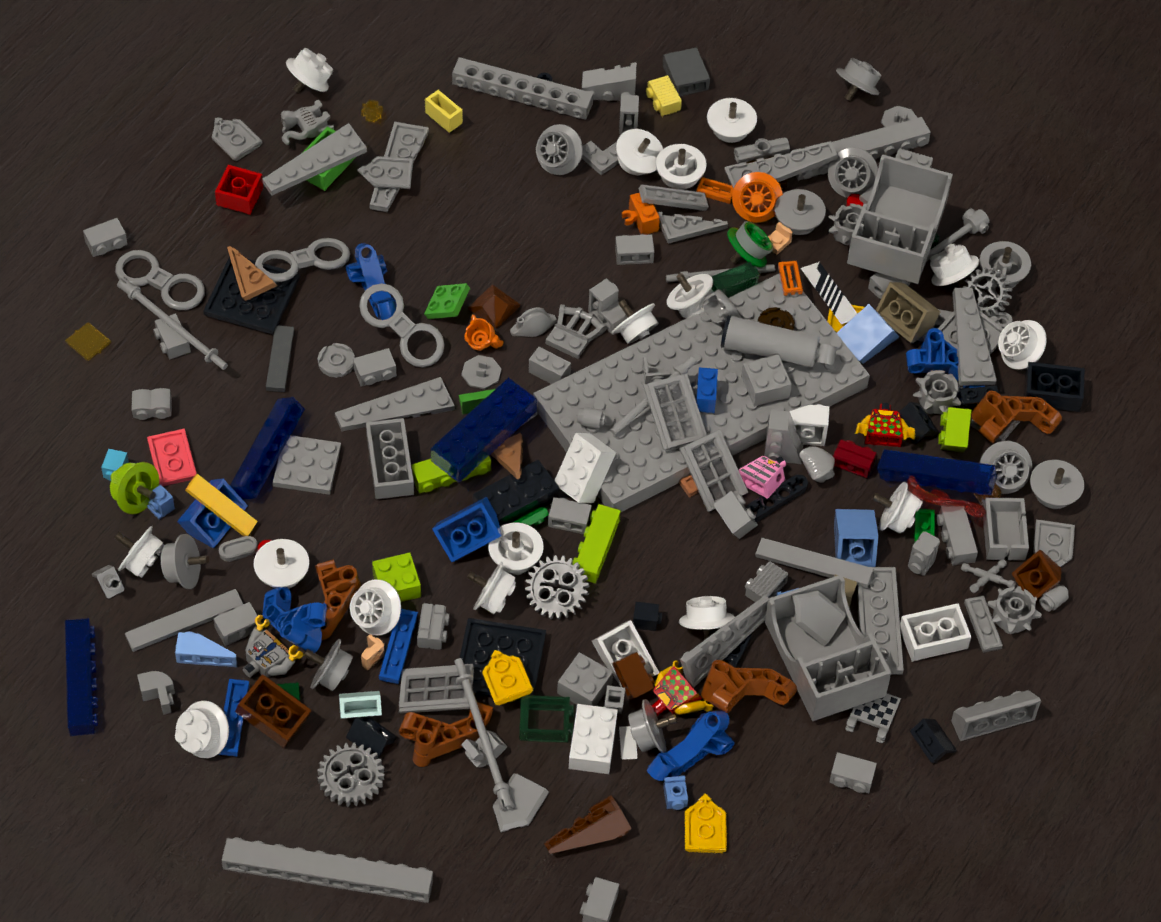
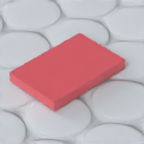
(172, 457)

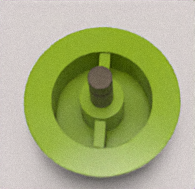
(133, 486)

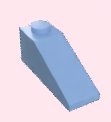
(199, 650)

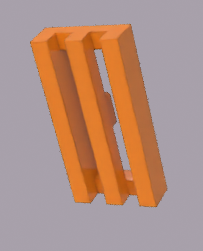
(715, 192)
(792, 290)

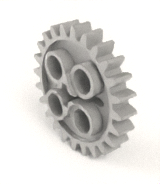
(552, 604)
(351, 774)

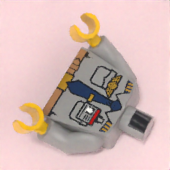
(267, 653)

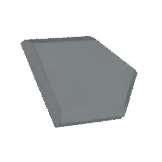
(235, 138)
(389, 172)
(1054, 540)
(817, 615)
(527, 800)

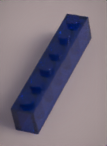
(267, 448)
(938, 472)
(80, 677)

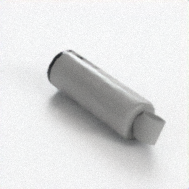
(768, 340)

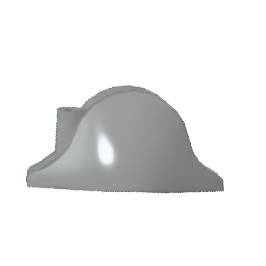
(533, 323)

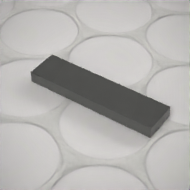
(280, 358)

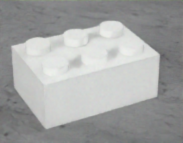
(584, 467)
(935, 632)
(593, 738)

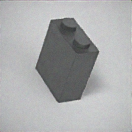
(686, 71)

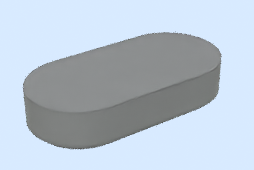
(238, 548)

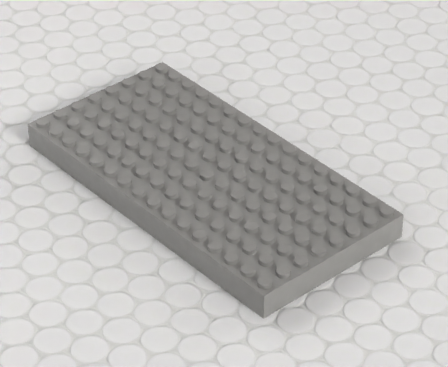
(617, 383)

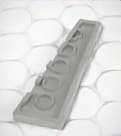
(403, 143)
(326, 154)
(787, 165)
(721, 643)

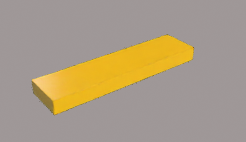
(221, 505)

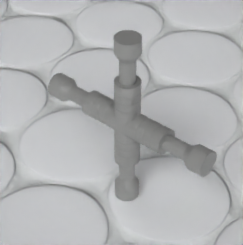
(987, 575)

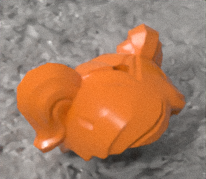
(479, 330)

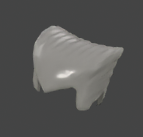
(719, 307)
(818, 463)

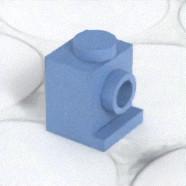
(162, 503)
(675, 792)

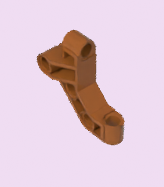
(997, 411)
(338, 586)
(728, 685)
(432, 735)

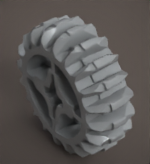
(991, 286)

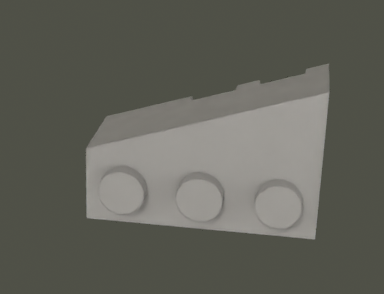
(611, 83)
(782, 438)

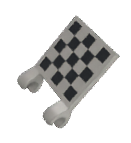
(875, 713)

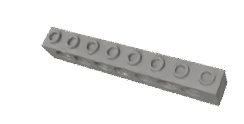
(522, 88)

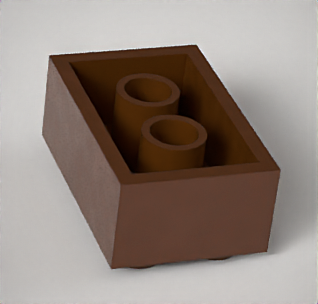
(273, 710)

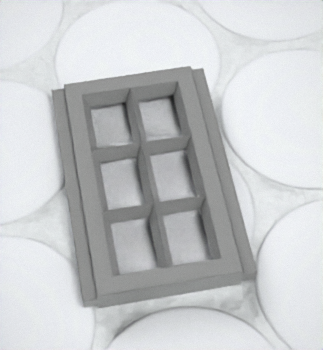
(674, 411)
(712, 468)
(432, 689)

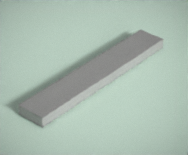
(813, 562)
(182, 620)

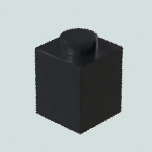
(646, 616)

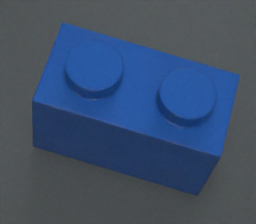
(706, 389)

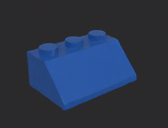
(203, 523)
(468, 529)

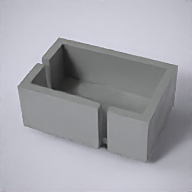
(1005, 529)

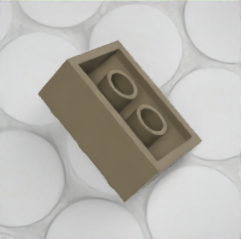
(907, 311)

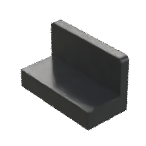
(917, 418)
(370, 734)
(932, 739)

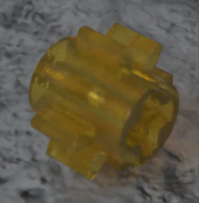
(371, 110)

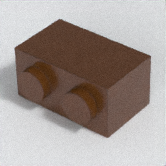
(633, 675)

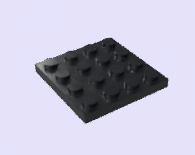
(257, 313)
(485, 636)

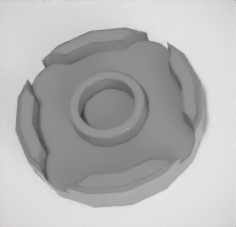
(336, 360)

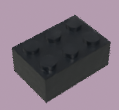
(1056, 384)

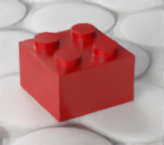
(239, 189)

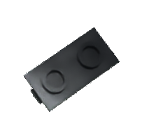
(974, 395)

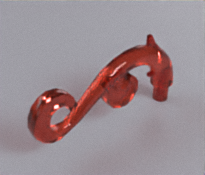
(942, 499)

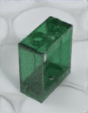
(736, 279)
(545, 703)

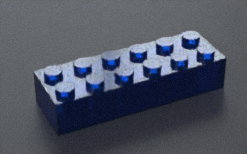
(483, 430)

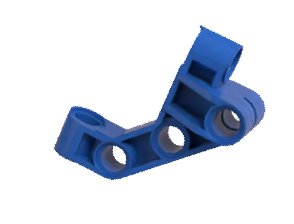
(370, 271)
(935, 356)
(297, 625)
(703, 738)

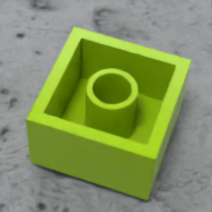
(955, 429)
(400, 573)

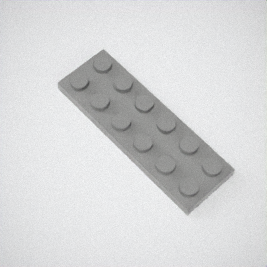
(880, 615)

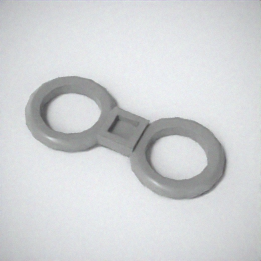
(304, 258)
(161, 280)
(401, 325)

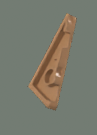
(249, 277)
(510, 454)

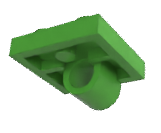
(447, 301)

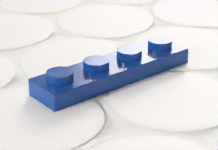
(398, 647)
(235, 693)

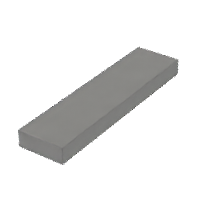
(673, 197)

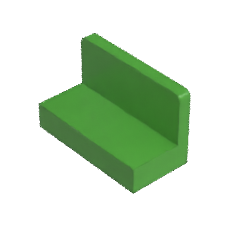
(472, 400)

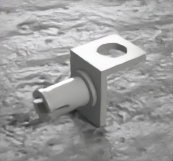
(652, 377)
(109, 581)

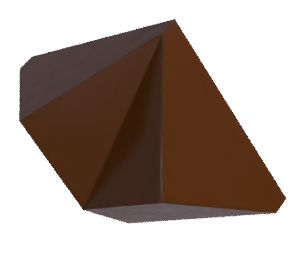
(494, 306)
(1038, 574)

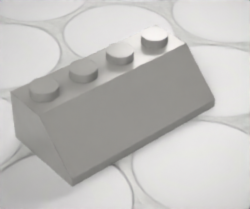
(995, 714)

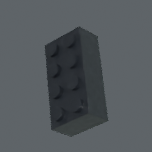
(517, 497)

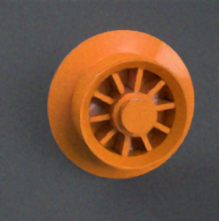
(756, 196)

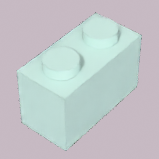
(360, 704)

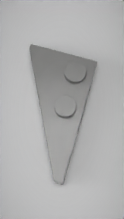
(684, 227)

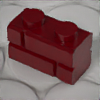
(854, 458)

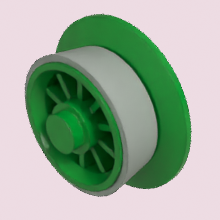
(750, 244)

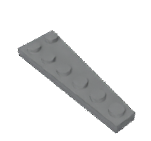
(972, 352)
(416, 400)

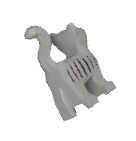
(307, 121)

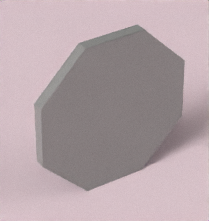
(897, 115)
(481, 372)

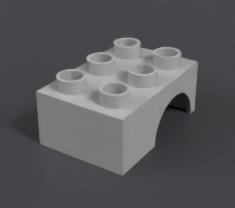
(900, 219)
(833, 675)

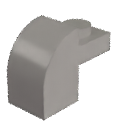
(157, 685)
(475, 750)

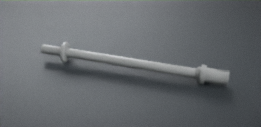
(134, 292)
(500, 787)

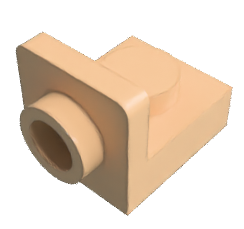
(780, 238)
(373, 653)

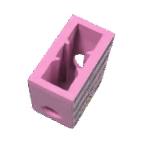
(763, 475)

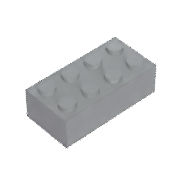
(389, 458)

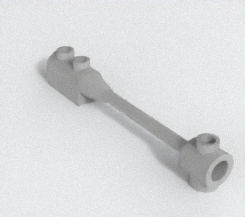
(973, 222)

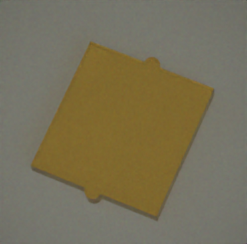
(88, 341)

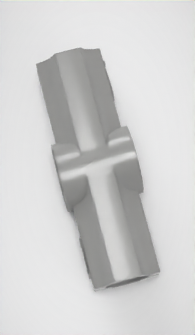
(761, 149)

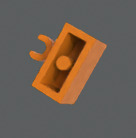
(643, 215)

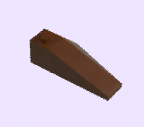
(600, 825)

